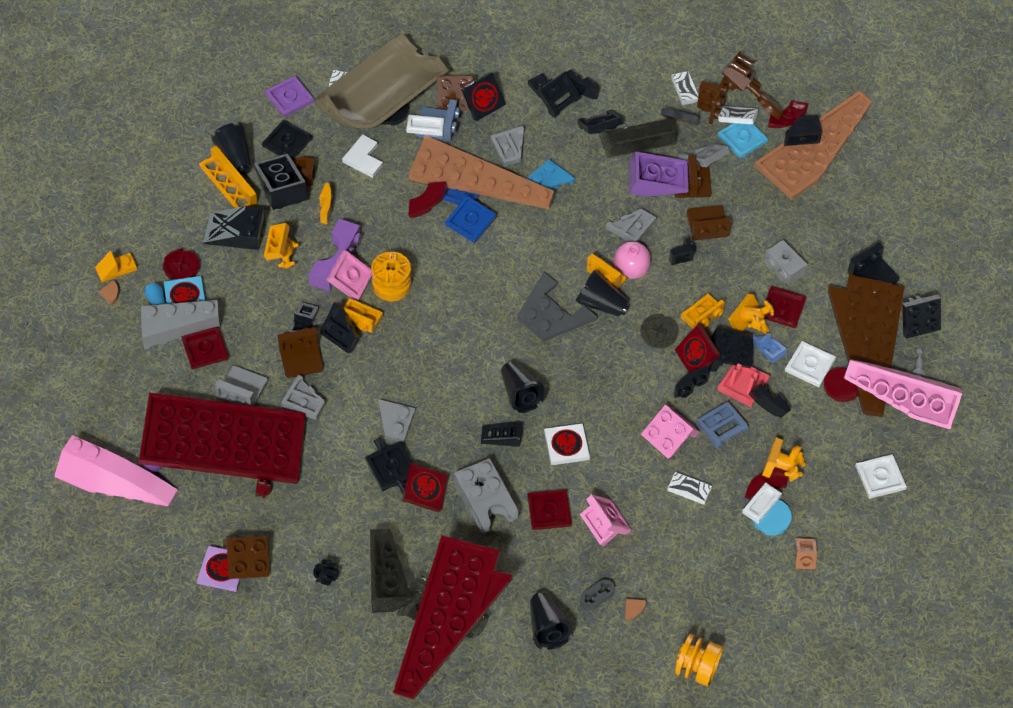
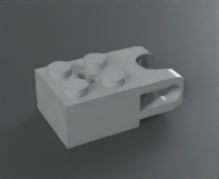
(484, 494)

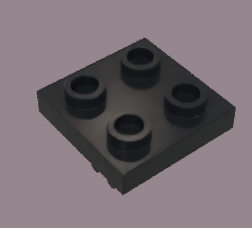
(921, 316)

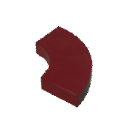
(790, 115)
(432, 195)
(776, 480)

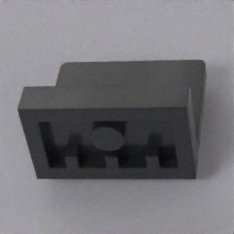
(872, 266)
(733, 348)

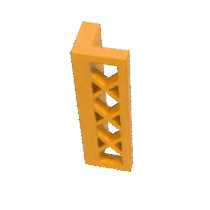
(232, 175)

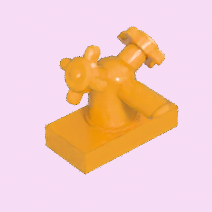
(280, 245)
(748, 312)
(783, 461)

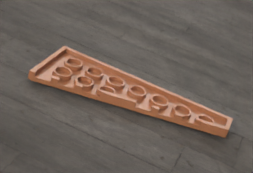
(468, 173)

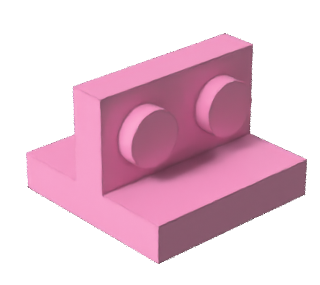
(604, 519)

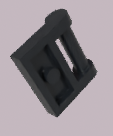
(556, 89)
(595, 124)

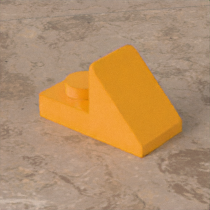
(114, 267)

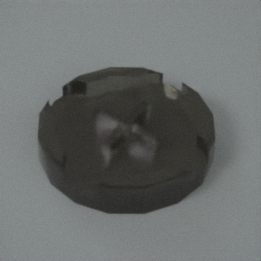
(659, 331)

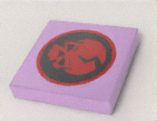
(215, 570)

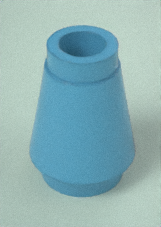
(154, 294)

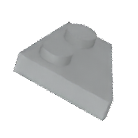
(508, 145)
(707, 154)
(632, 226)
(303, 399)
(396, 420)

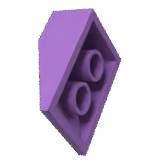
(657, 175)

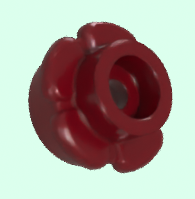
(262, 488)

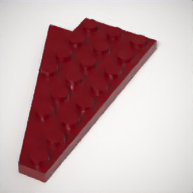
(455, 598)

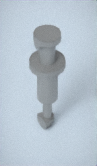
(919, 364)

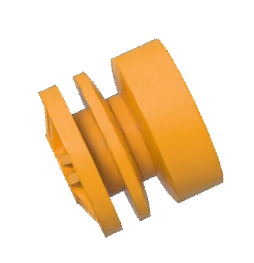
(391, 276)
(698, 660)

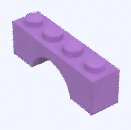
(345, 237)

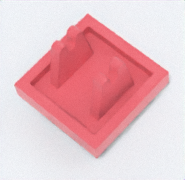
(742, 381)

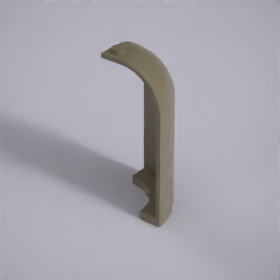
(380, 84)

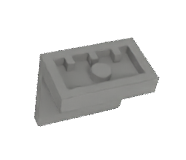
(240, 387)

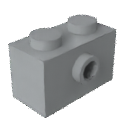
(785, 262)

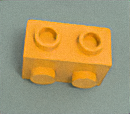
(607, 271)
(703, 312)
(362, 316)

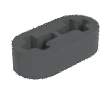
(594, 591)

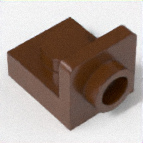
(307, 166)

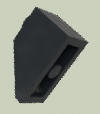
(804, 131)

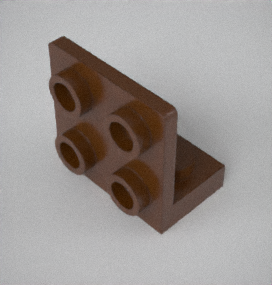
(247, 557)

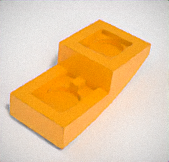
(325, 203)

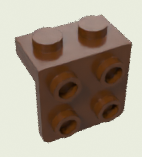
(708, 222)
(300, 352)

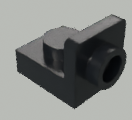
(538, 82)
(682, 254)

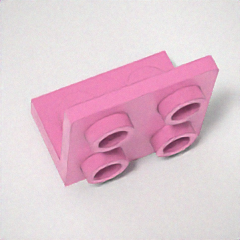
(669, 431)

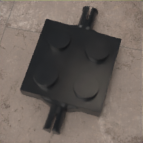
(389, 465)

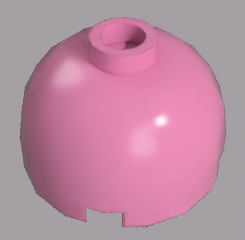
(632, 259)

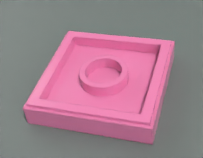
(350, 275)

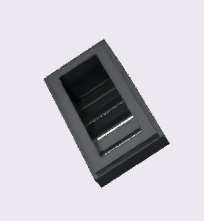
(504, 441)

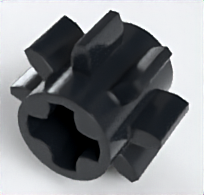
(325, 572)

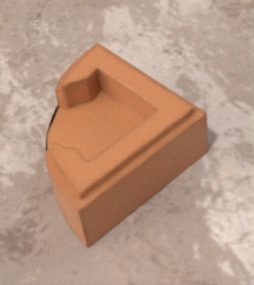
(110, 292)
(634, 608)

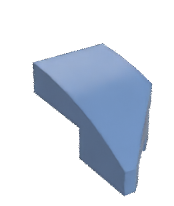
(769, 347)

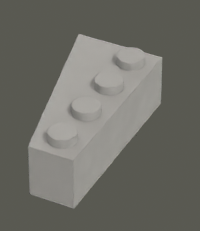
(172, 321)

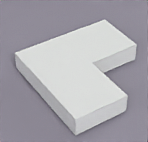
(360, 158)

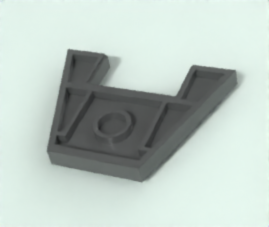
(546, 317)

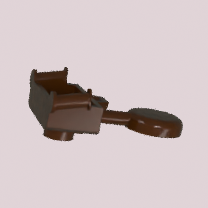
(741, 76)

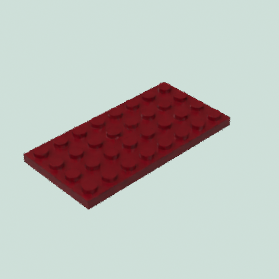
(222, 438)

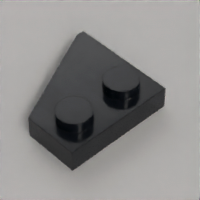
(339, 328)

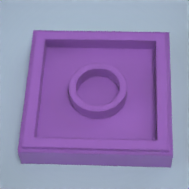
(289, 96)

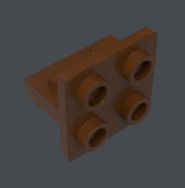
(449, 88)
(712, 97)
(698, 180)

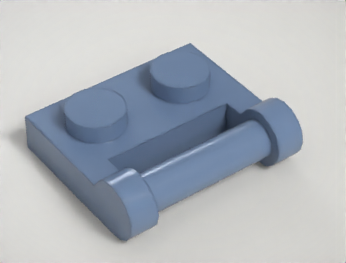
(719, 419)

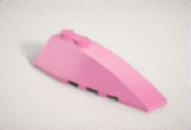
(912, 394)
(107, 473)

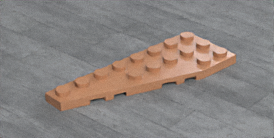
(801, 166)

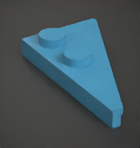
(551, 176)

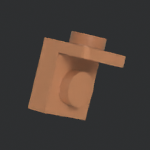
(805, 553)

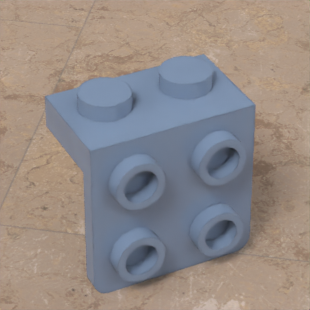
(450, 116)

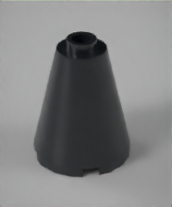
(234, 145)
(602, 296)
(522, 388)
(548, 623)

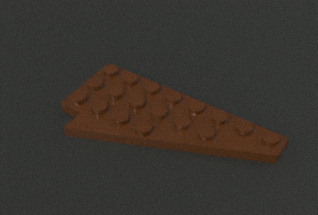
(868, 326)

